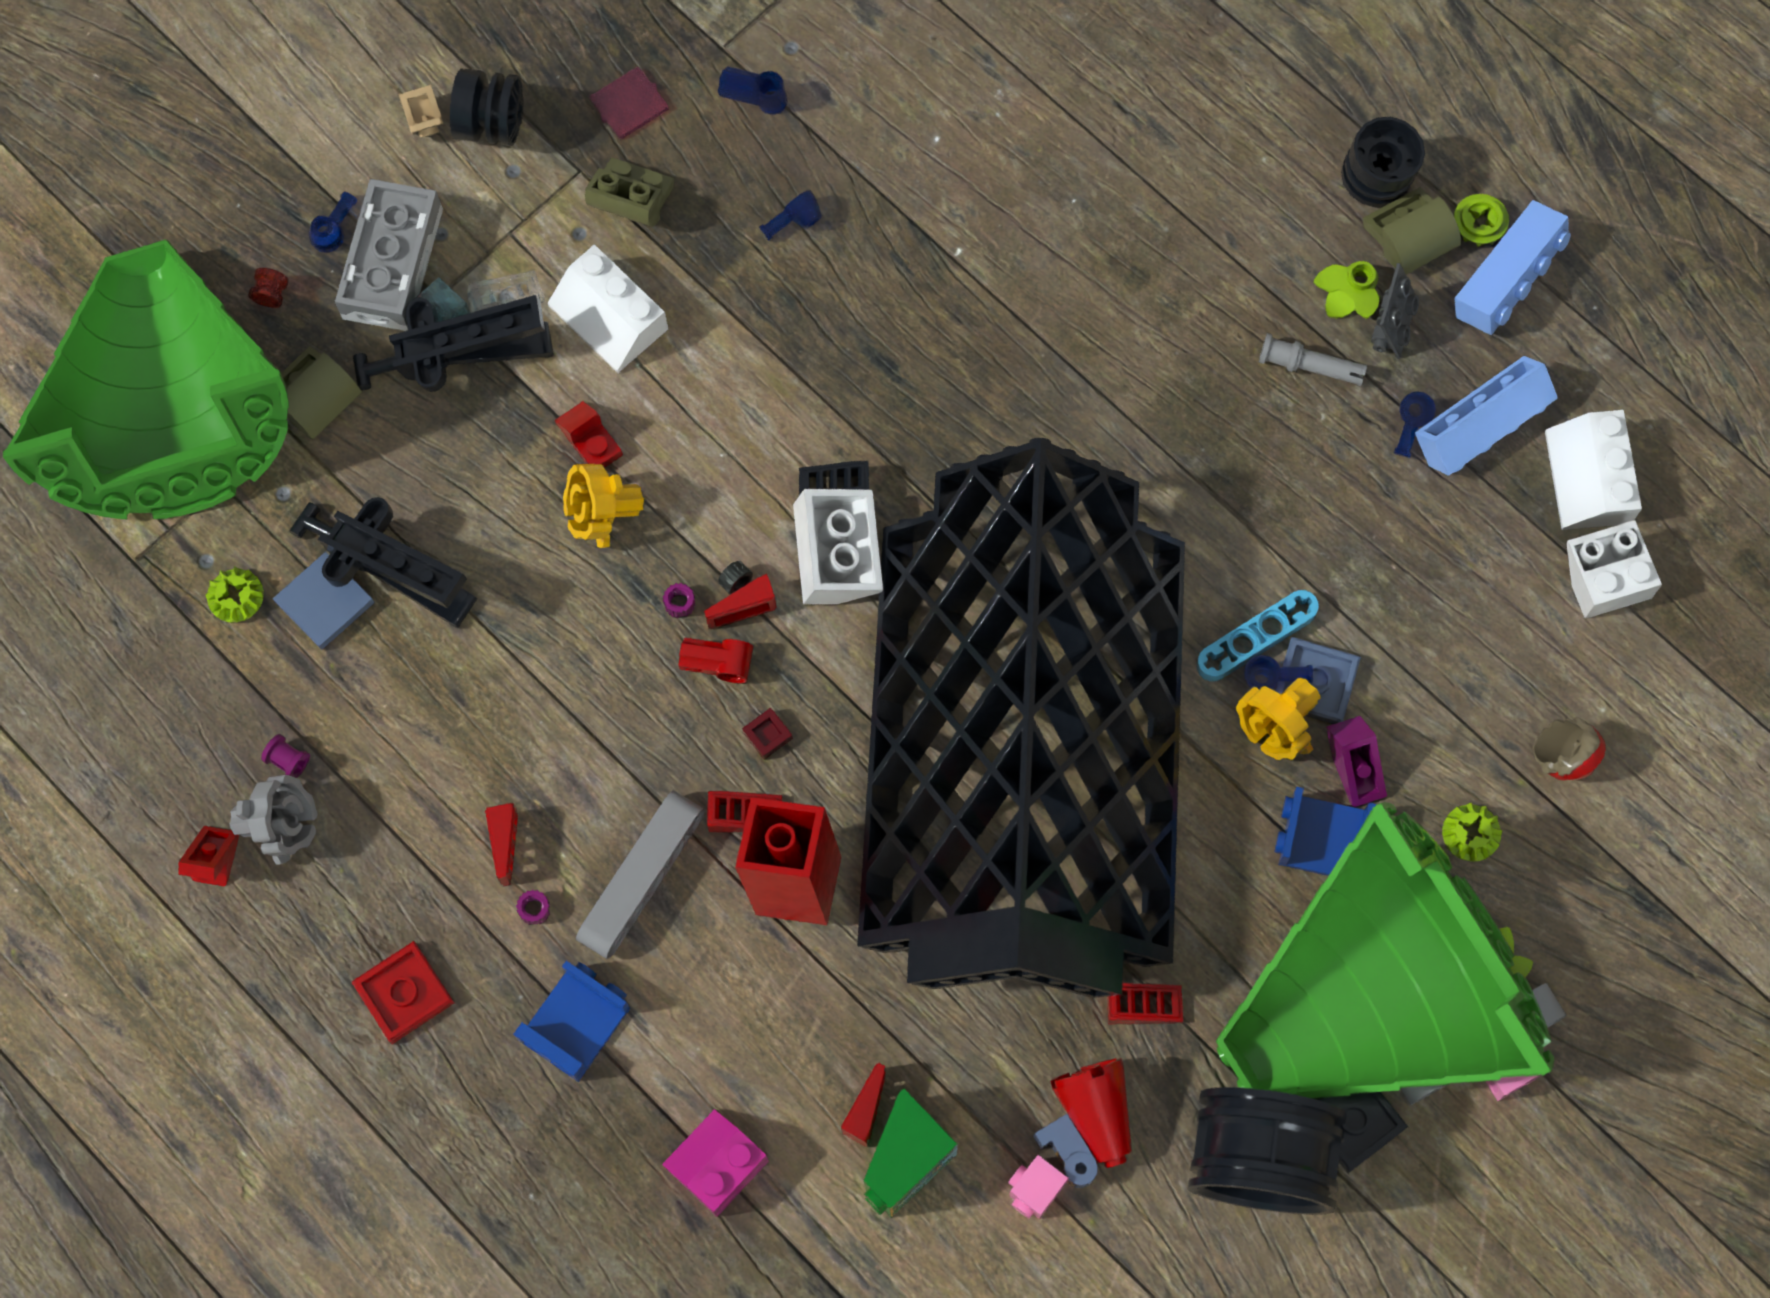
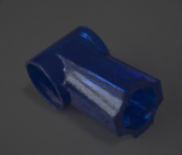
(752, 89)

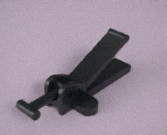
(488, 335)
(363, 546)

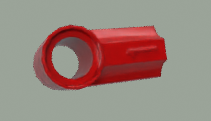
(726, 660)

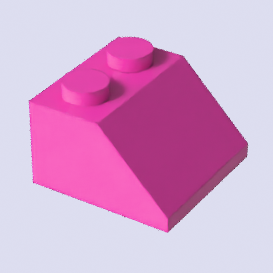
(716, 1162)

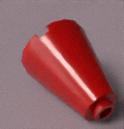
(1098, 1108)

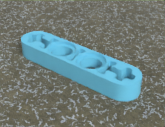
(1260, 639)

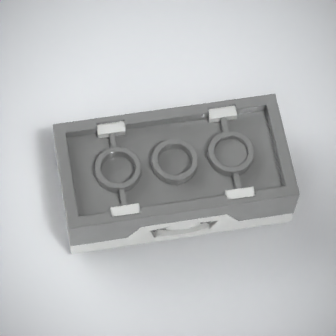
(388, 254)

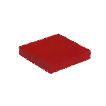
(402, 992)

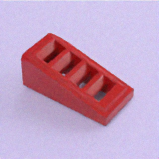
(745, 603)
(730, 798)
(502, 829)
(1117, 1017)
(861, 1117)

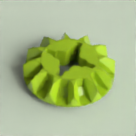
(1476, 206)
(250, 596)
(1455, 835)

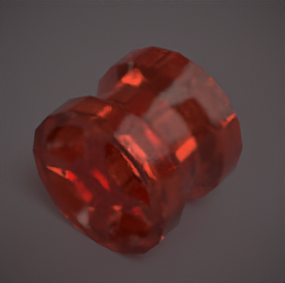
(268, 287)

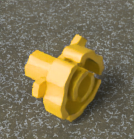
(596, 501)
(1280, 717)

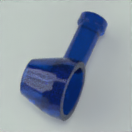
(801, 210)
(333, 236)
(1412, 423)
(1270, 668)

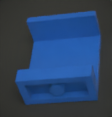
(1317, 832)
(574, 1021)

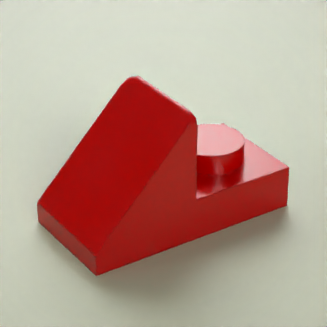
(588, 435)
(210, 856)

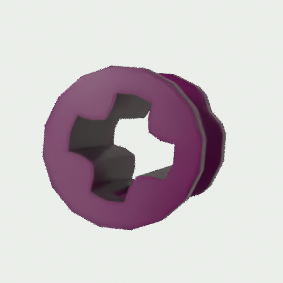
(285, 756)

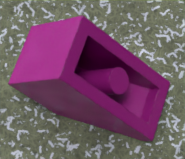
(1357, 760)

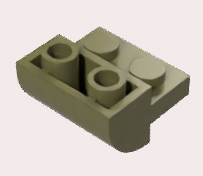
(629, 191)
(1414, 229)
(317, 391)

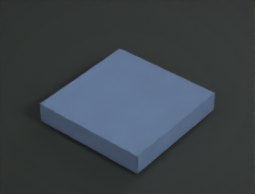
(319, 607)
(1332, 676)

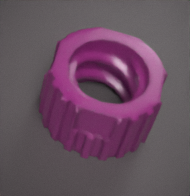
(675, 590)
(533, 896)

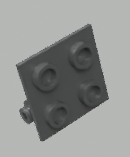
(1396, 315)

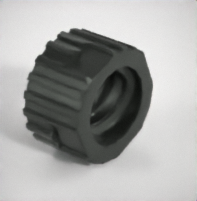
(735, 577)

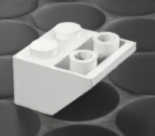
(1611, 569)

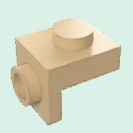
(421, 111)

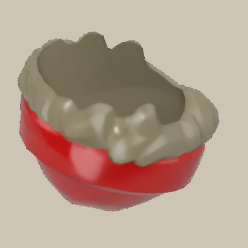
(1569, 749)

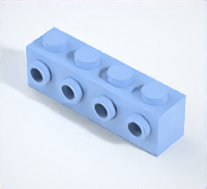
(1512, 267)
(1486, 415)

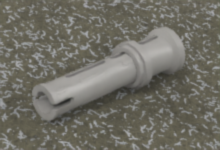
(1295, 356)

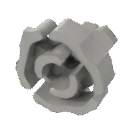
(274, 816)

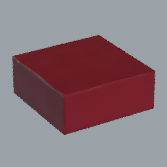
(767, 733)

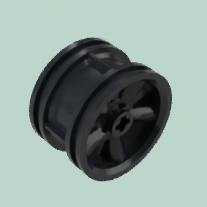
(1267, 1150)

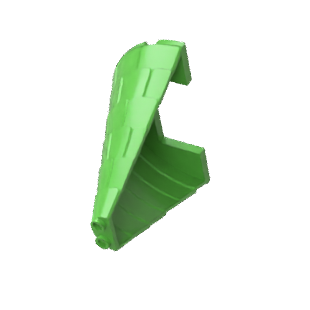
(151, 397)
(1388, 982)

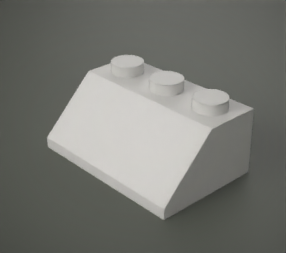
(607, 309)
(1593, 471)
(837, 545)

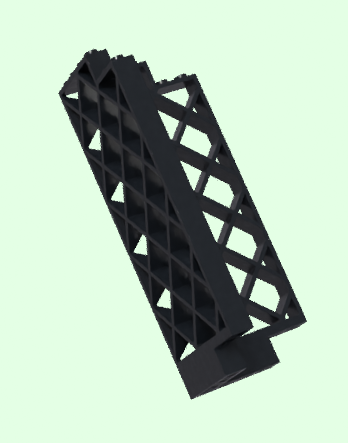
(1017, 941)

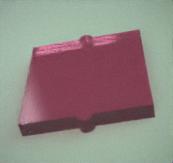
(629, 103)

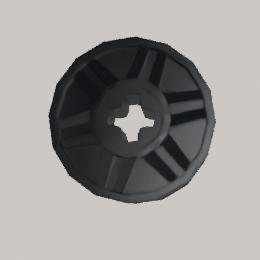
(480, 107)
(1382, 161)

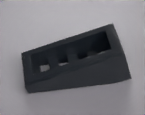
(835, 470)

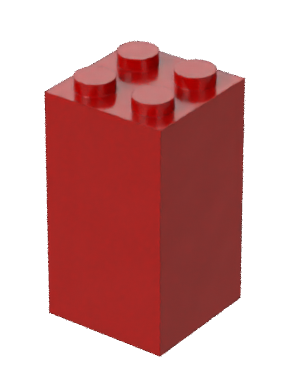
(788, 861)

